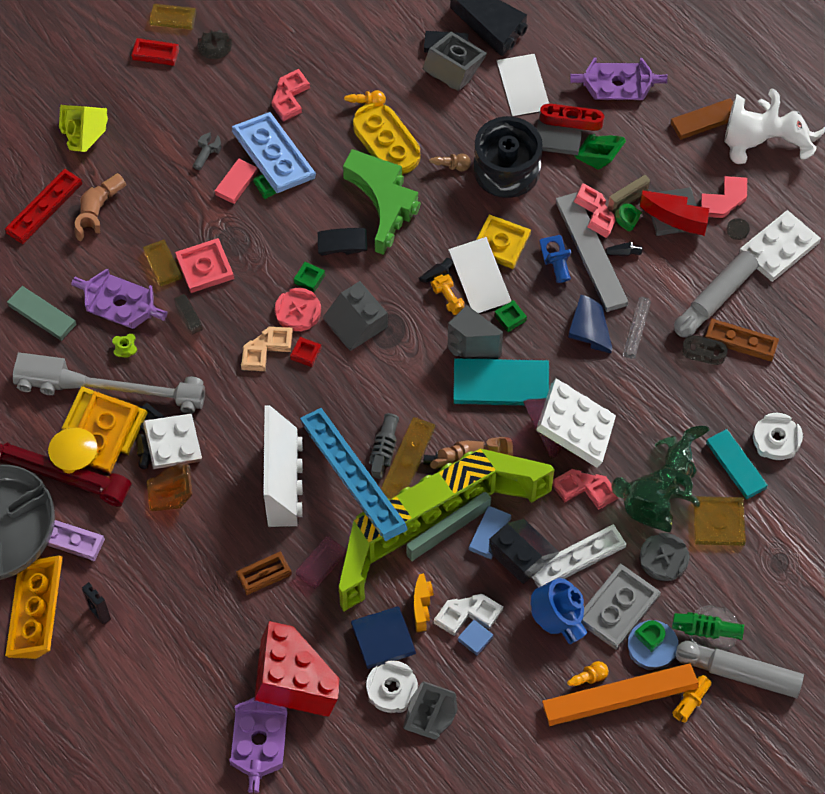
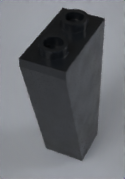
(492, 21)

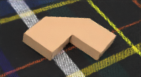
(271, 339)

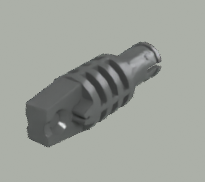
(384, 446)

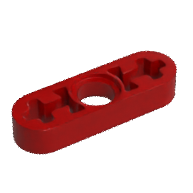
(592, 120)

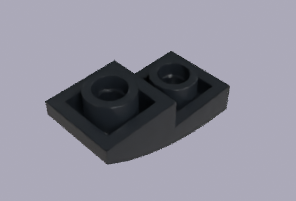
(342, 240)

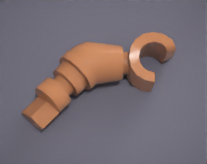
(92, 201)
(454, 453)

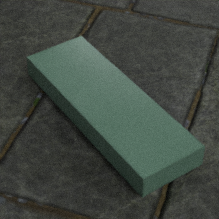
(41, 313)

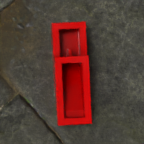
(675, 211)

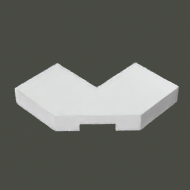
(476, 607)

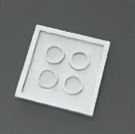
(576, 422)

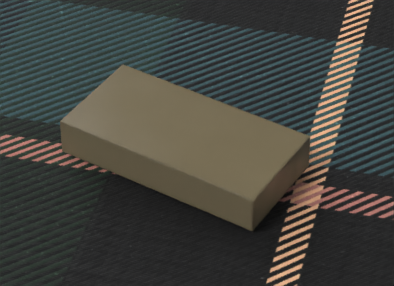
(629, 193)

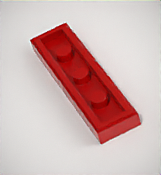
(43, 206)

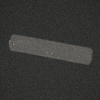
(636, 328)

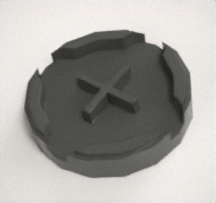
(664, 557)

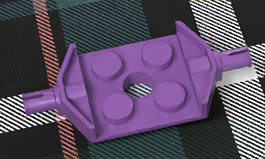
(636, 80)
(106, 289)
(258, 760)

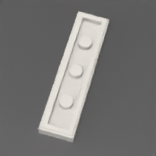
(581, 555)

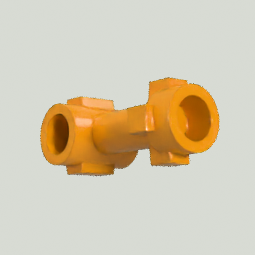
(443, 284)

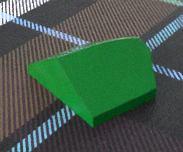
(600, 150)

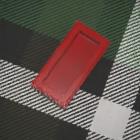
(155, 51)

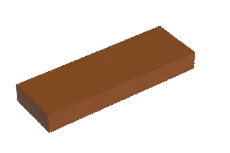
(702, 119)
(743, 339)

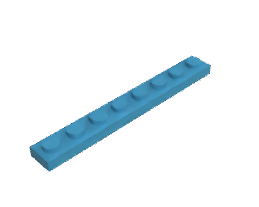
(354, 474)

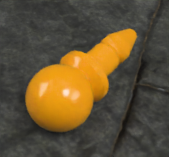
(374, 97)
(595, 672)

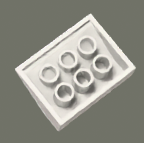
(281, 470)

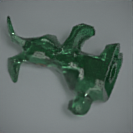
(649, 495)

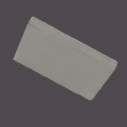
(619, 606)

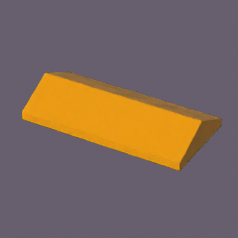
(34, 609)

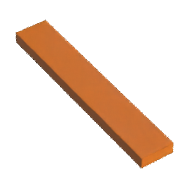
(620, 694)

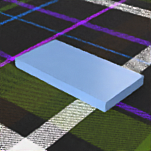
(273, 152)

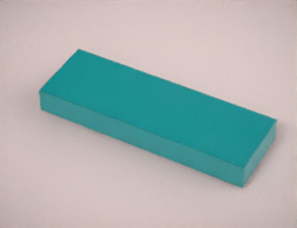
(736, 464)

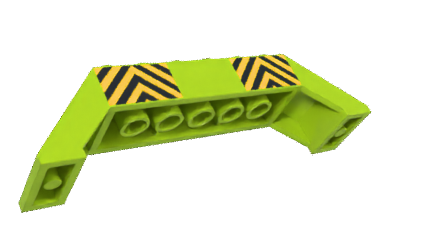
(433, 501)

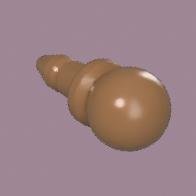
(459, 162)

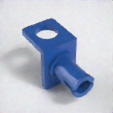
(558, 259)

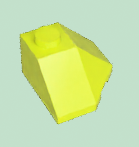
(82, 125)

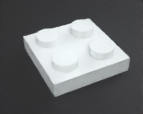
(172, 441)

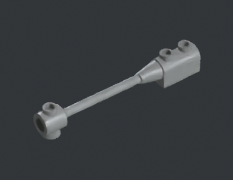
(52, 375)

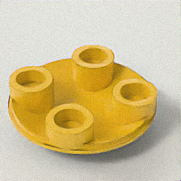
(72, 449)

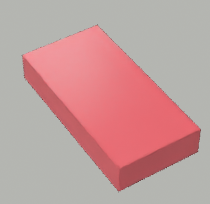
(236, 181)

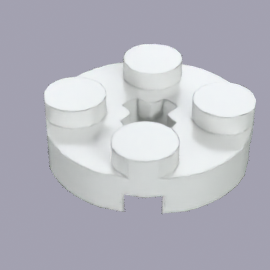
(772, 448)
(384, 674)

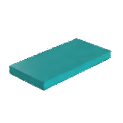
(499, 381)

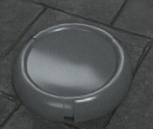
(25, 519)

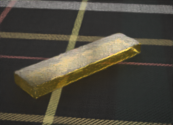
(408, 457)

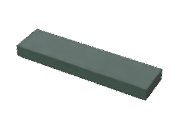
(448, 526)

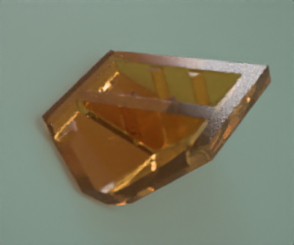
(170, 488)

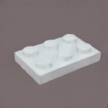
(781, 245)

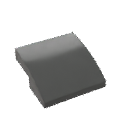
(559, 138)

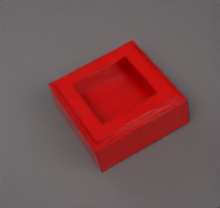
(306, 351)

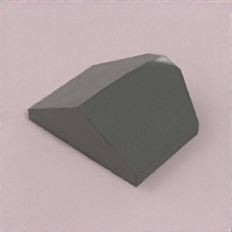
(430, 710)

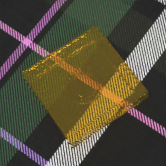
(719, 521)

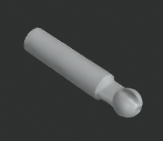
(716, 294)
(741, 668)

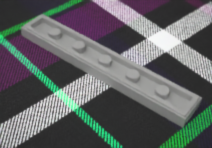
(592, 253)

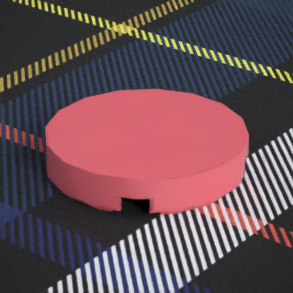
(298, 309)

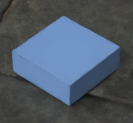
(475, 637)

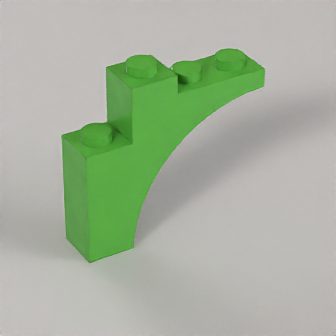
(383, 185)

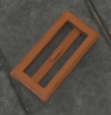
(268, 571)

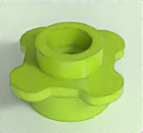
(124, 351)

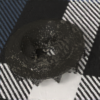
(209, 51)

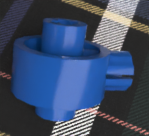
(559, 609)

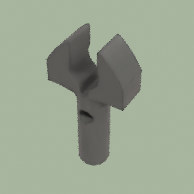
(206, 149)

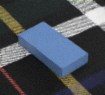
(491, 523)

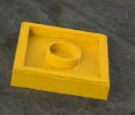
(505, 240)

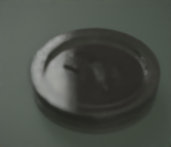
(738, 229)

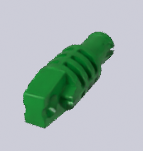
(707, 626)

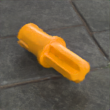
(691, 699)

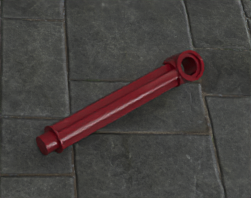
(111, 489)

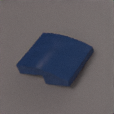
(383, 637)

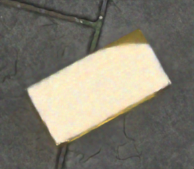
(172, 16)
(162, 262)

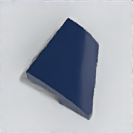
(590, 325)

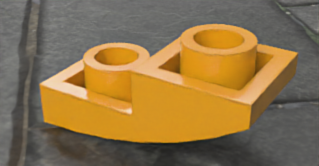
(422, 595)

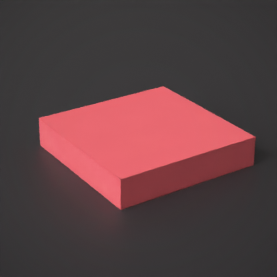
(204, 265)

